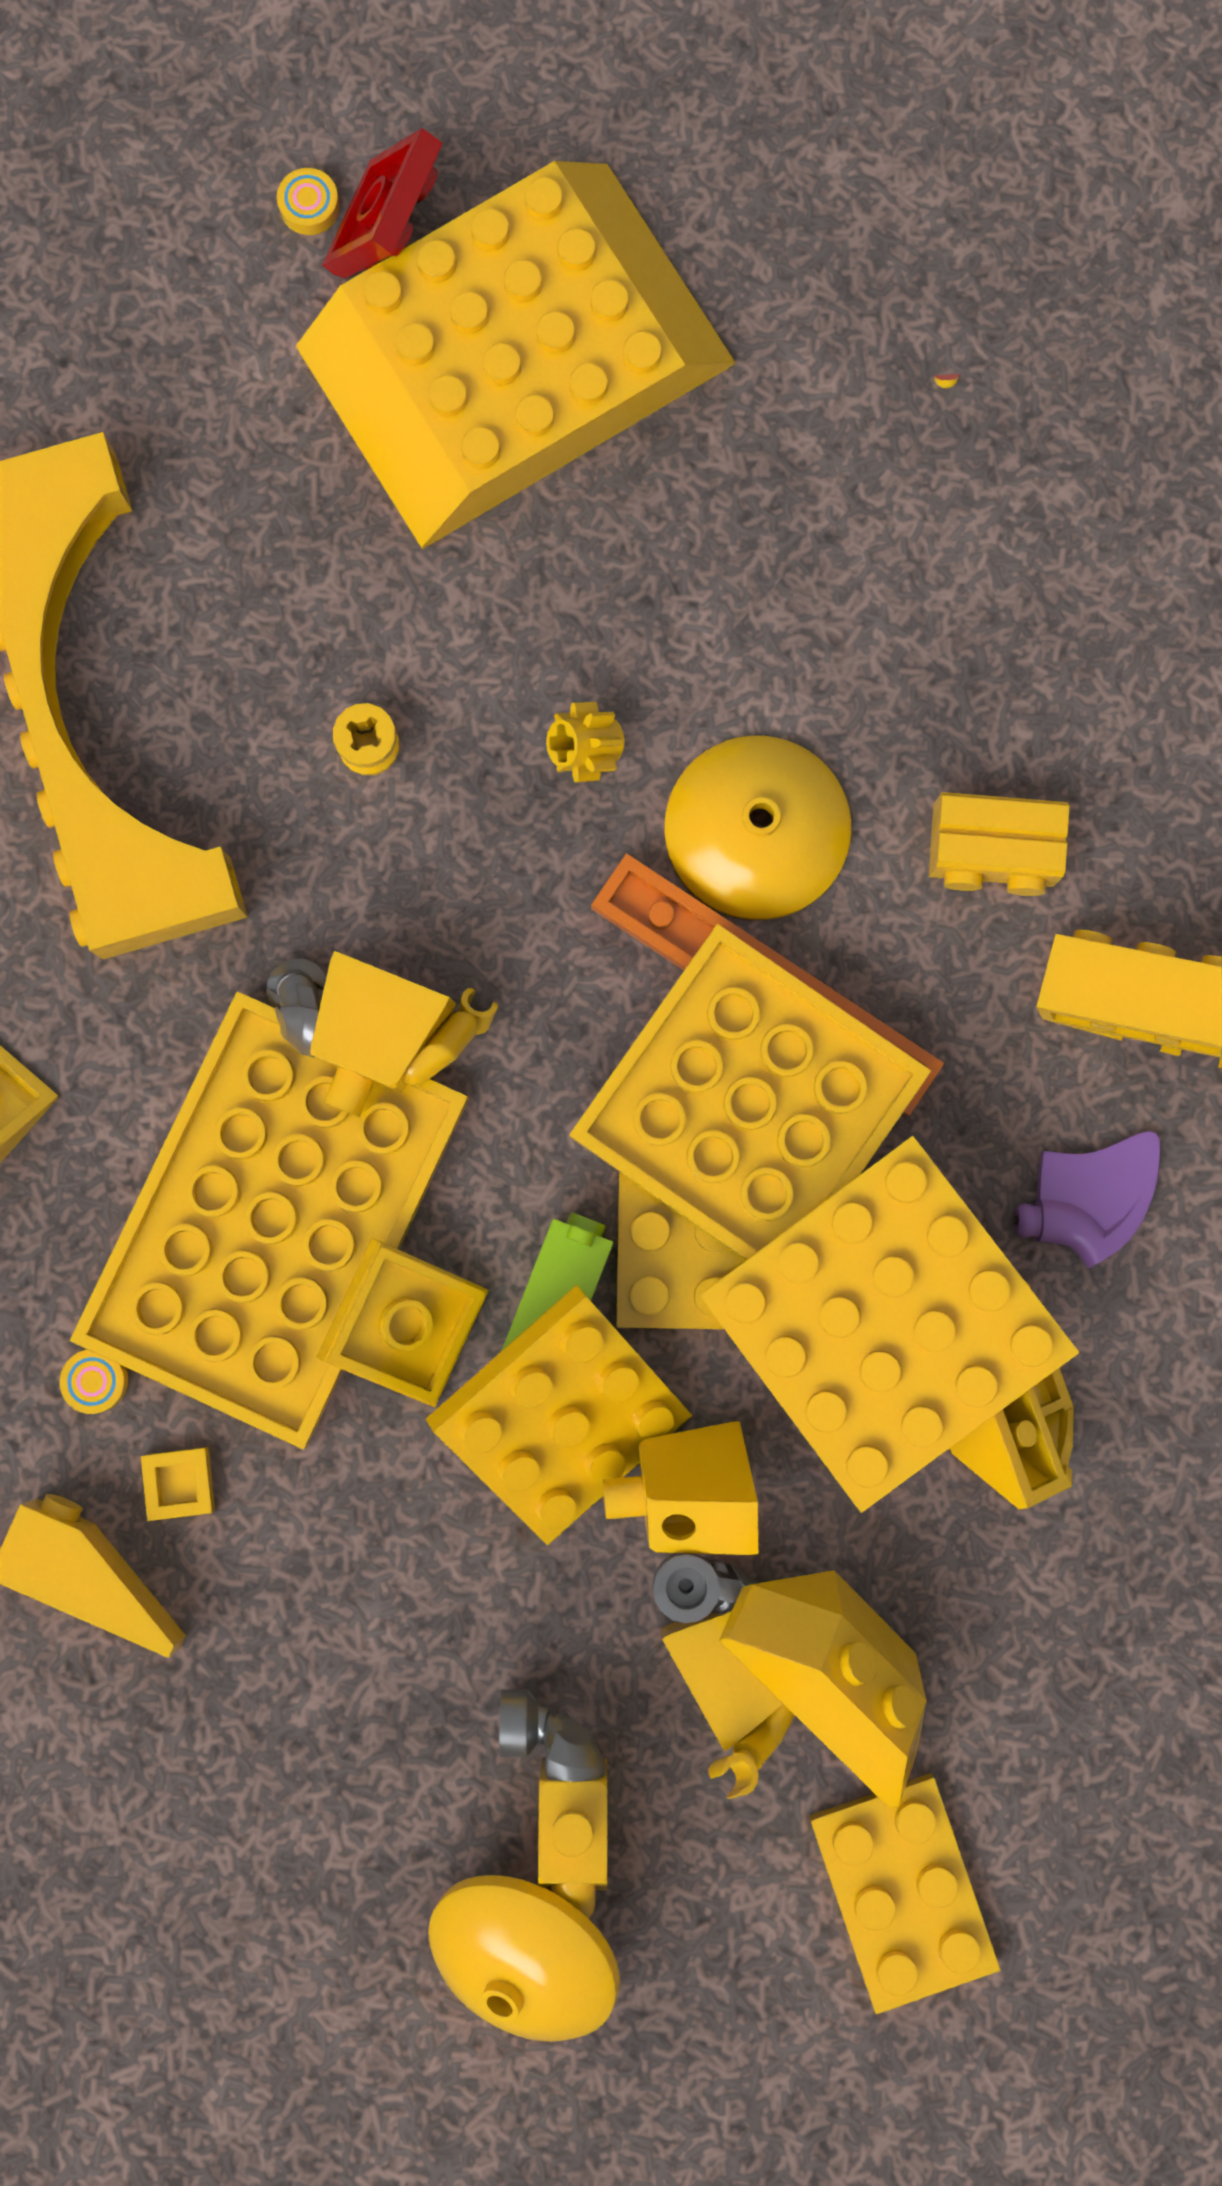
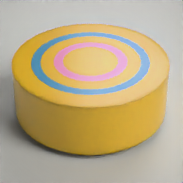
(308, 201)
(92, 1382)

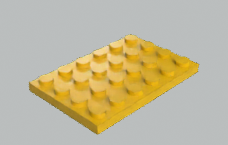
(262, 1226)

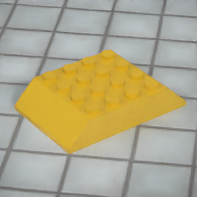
(508, 345)

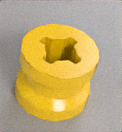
(375, 749)

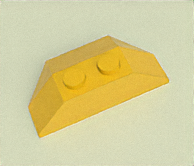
(1025, 1445)
(835, 1672)

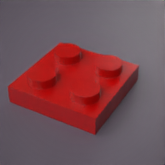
(380, 209)

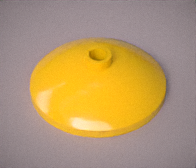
(751, 868)
(523, 1958)

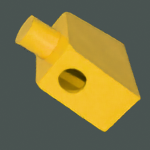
(691, 1492)

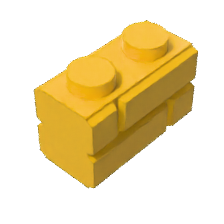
(998, 842)

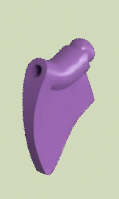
(1093, 1197)

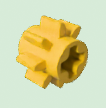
(585, 741)

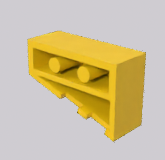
(1134, 993)

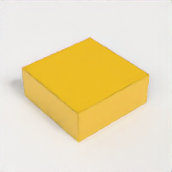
(178, 1483)

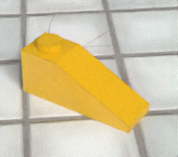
(78, 1571)

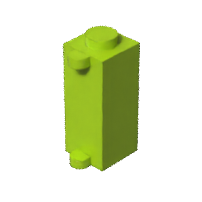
(569, 1257)

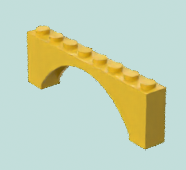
(125, 877)

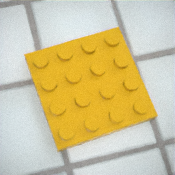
(747, 1098)
(888, 1324)

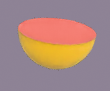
(946, 381)

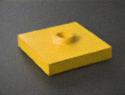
(402, 1323)

